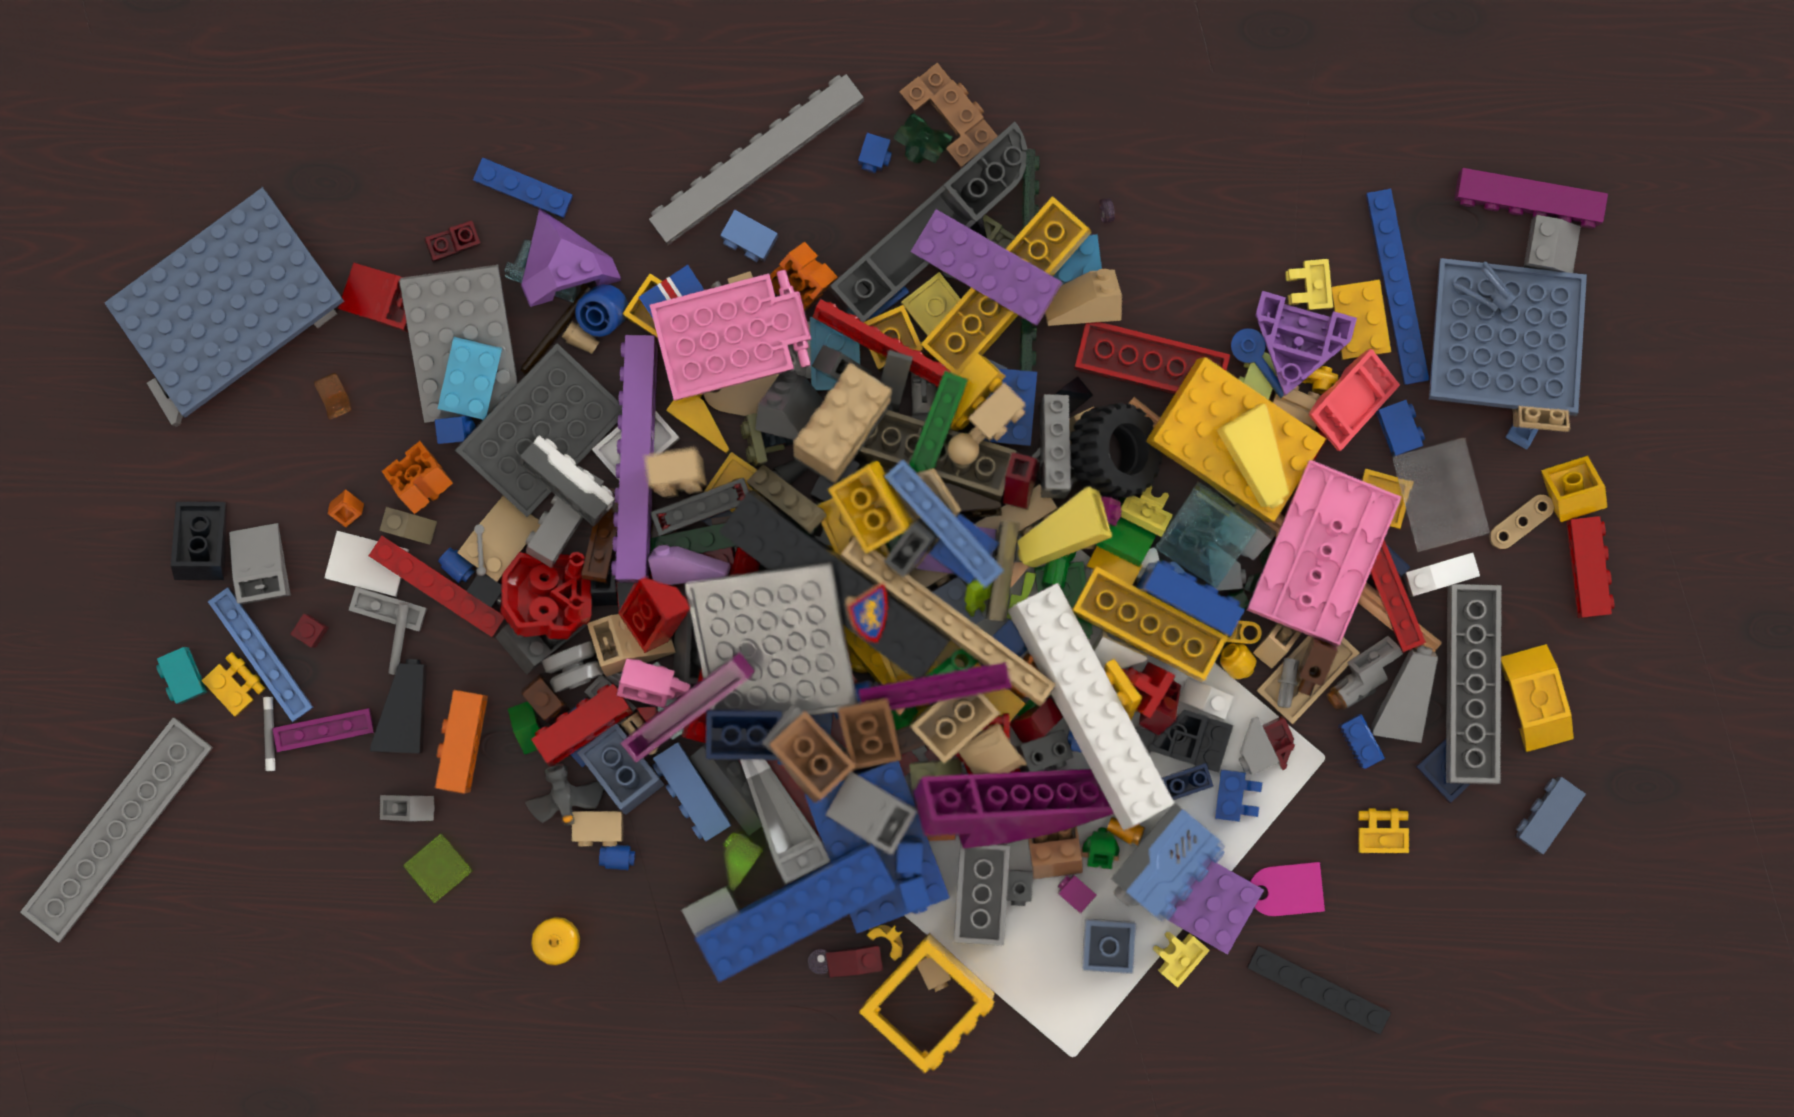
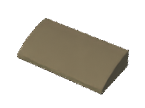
(1005, 558)

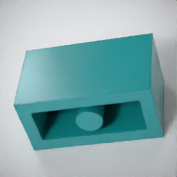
(181, 675)

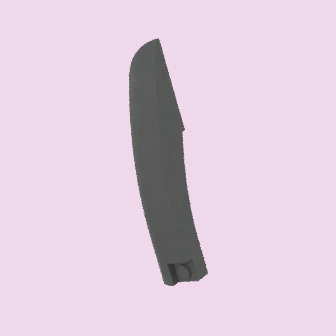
(962, 198)

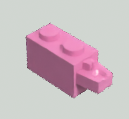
(650, 683)

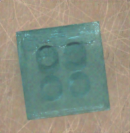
(1206, 535)

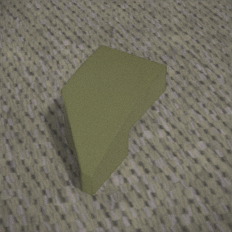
(996, 233)

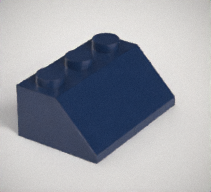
(739, 734)

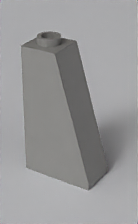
(1408, 699)

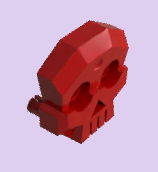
(526, 595)

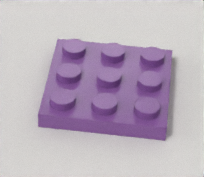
(1217, 907)

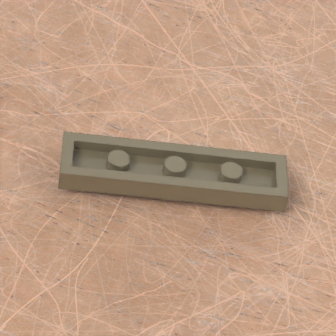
(786, 498)

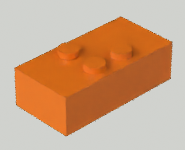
(461, 741)

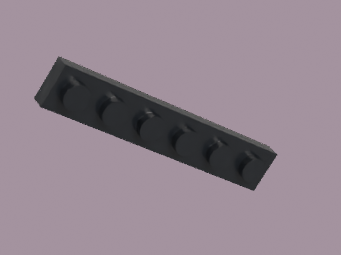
(1318, 989)

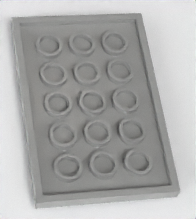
(462, 306)

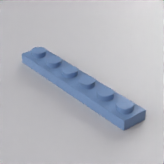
(944, 523)
(260, 654)

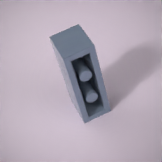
(1549, 814)

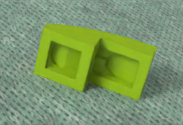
(1026, 589)

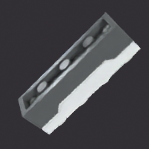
(567, 480)

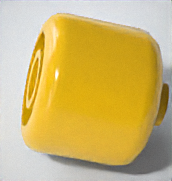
(554, 929)

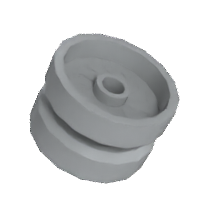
(574, 670)

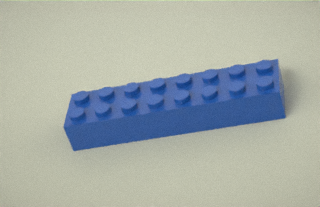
(795, 911)

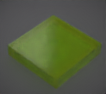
(437, 868)

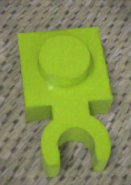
(975, 597)

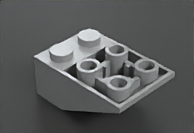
(258, 564)
(871, 812)

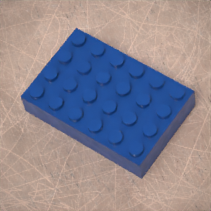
(840, 840)

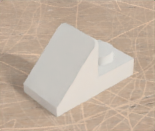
(1206, 698)

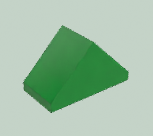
(524, 725)

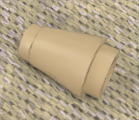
(579, 338)

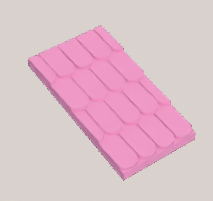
(1323, 553)

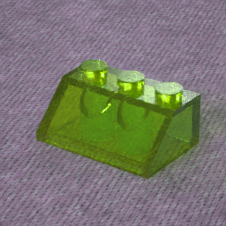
(740, 856)

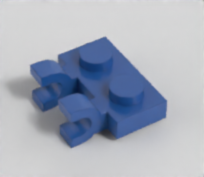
(1231, 795)

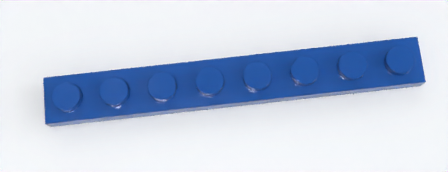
(1397, 287)

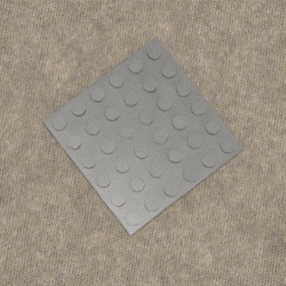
(785, 629)

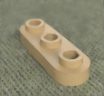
(1512, 527)

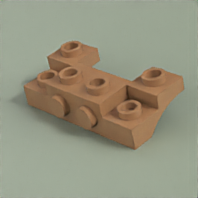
(955, 108)

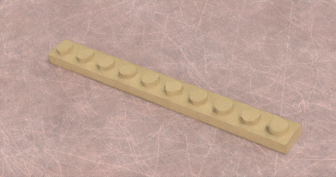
(948, 621)

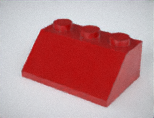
(653, 613)

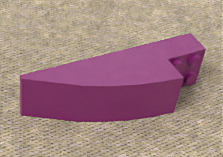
(1008, 805)

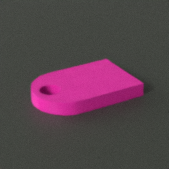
(1290, 889)

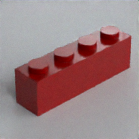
(1589, 567)
(581, 725)

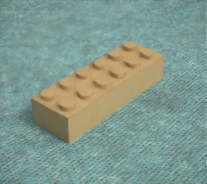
(676, 473)

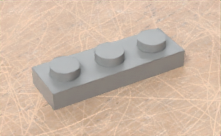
(385, 608)

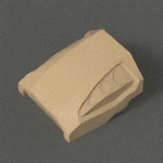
(991, 752)

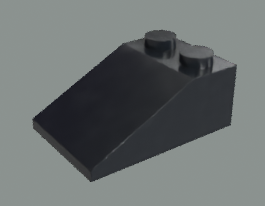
(199, 541)

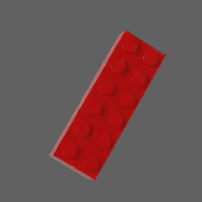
(1139, 357)

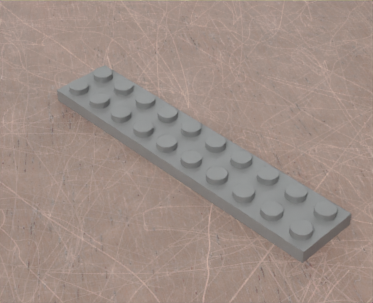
(116, 830)

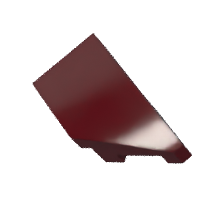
(1280, 739)

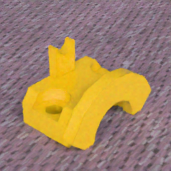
(892, 935)

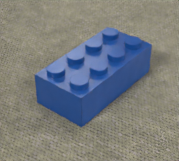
(1191, 598)

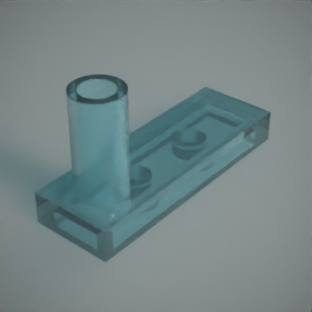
(516, 272)

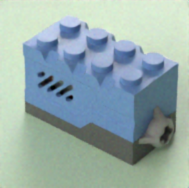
(1167, 864)

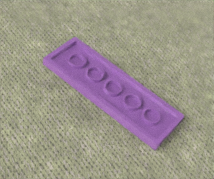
(986, 267)

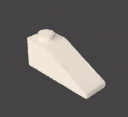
(1441, 574)

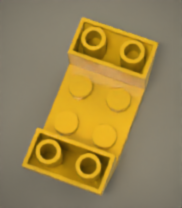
(1538, 697)

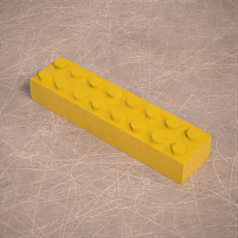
(980, 320)

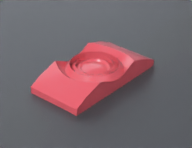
(1353, 399)

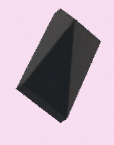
(1077, 393)

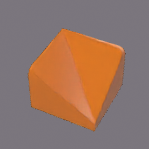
(345, 508)

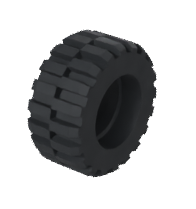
(1092, 457)

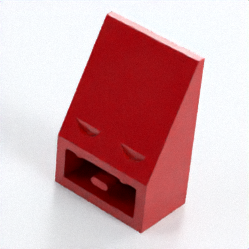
(374, 296)

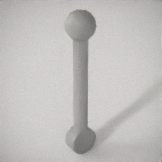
(479, 529)

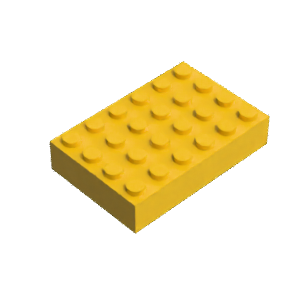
(1190, 435)

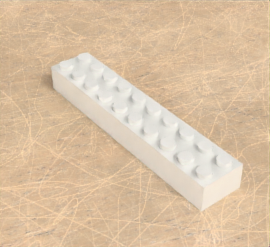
(1091, 707)

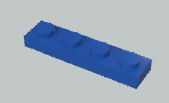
(523, 187)

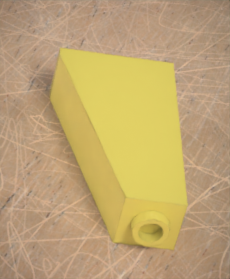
(1256, 454)
(1067, 530)

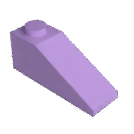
(681, 565)

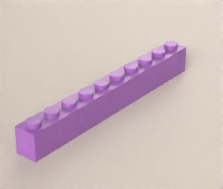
(636, 442)

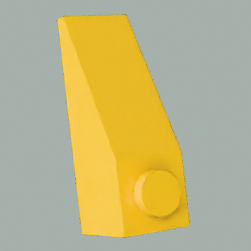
(695, 414)

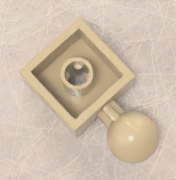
(989, 423)

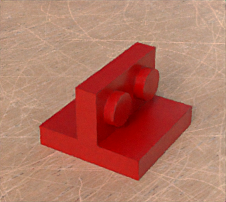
(1151, 686)

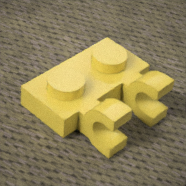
(1317, 285)

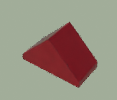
(1036, 721)

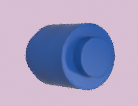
(456, 565)
(616, 857)

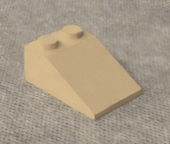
(1087, 300)
(502, 539)

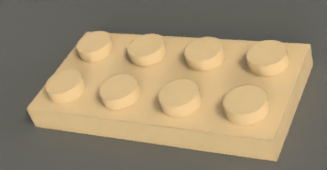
(1301, 702)

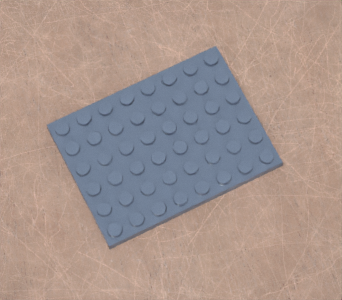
(223, 302)

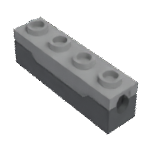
(1054, 446)

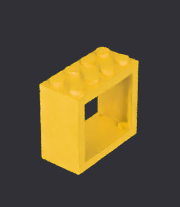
(966, 978)

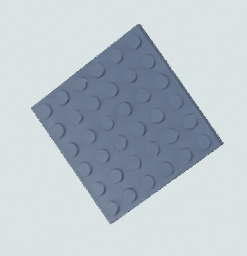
(1510, 356)

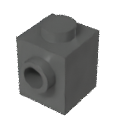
(1019, 887)

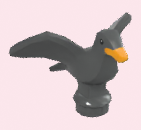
(564, 796)

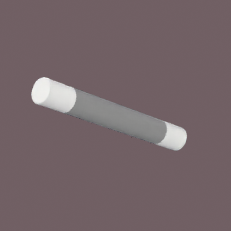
(268, 734)

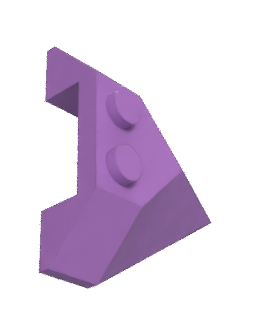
(561, 261)
(1300, 338)

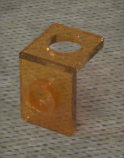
(333, 395)

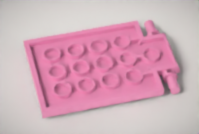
(730, 334)

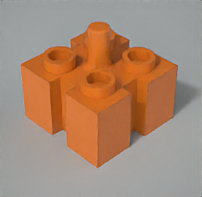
(804, 275)
(417, 477)

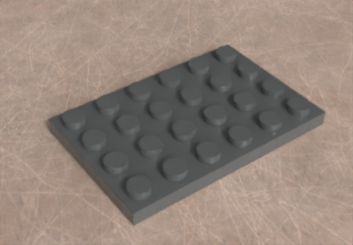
(550, 401)

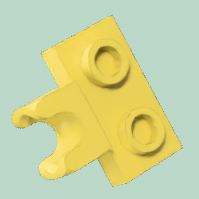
(1147, 512)
(1180, 957)

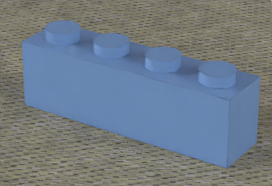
(691, 791)

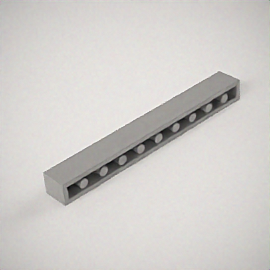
(756, 159)

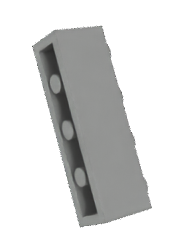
(554, 530)

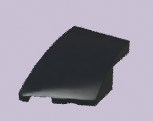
(1195, 740)

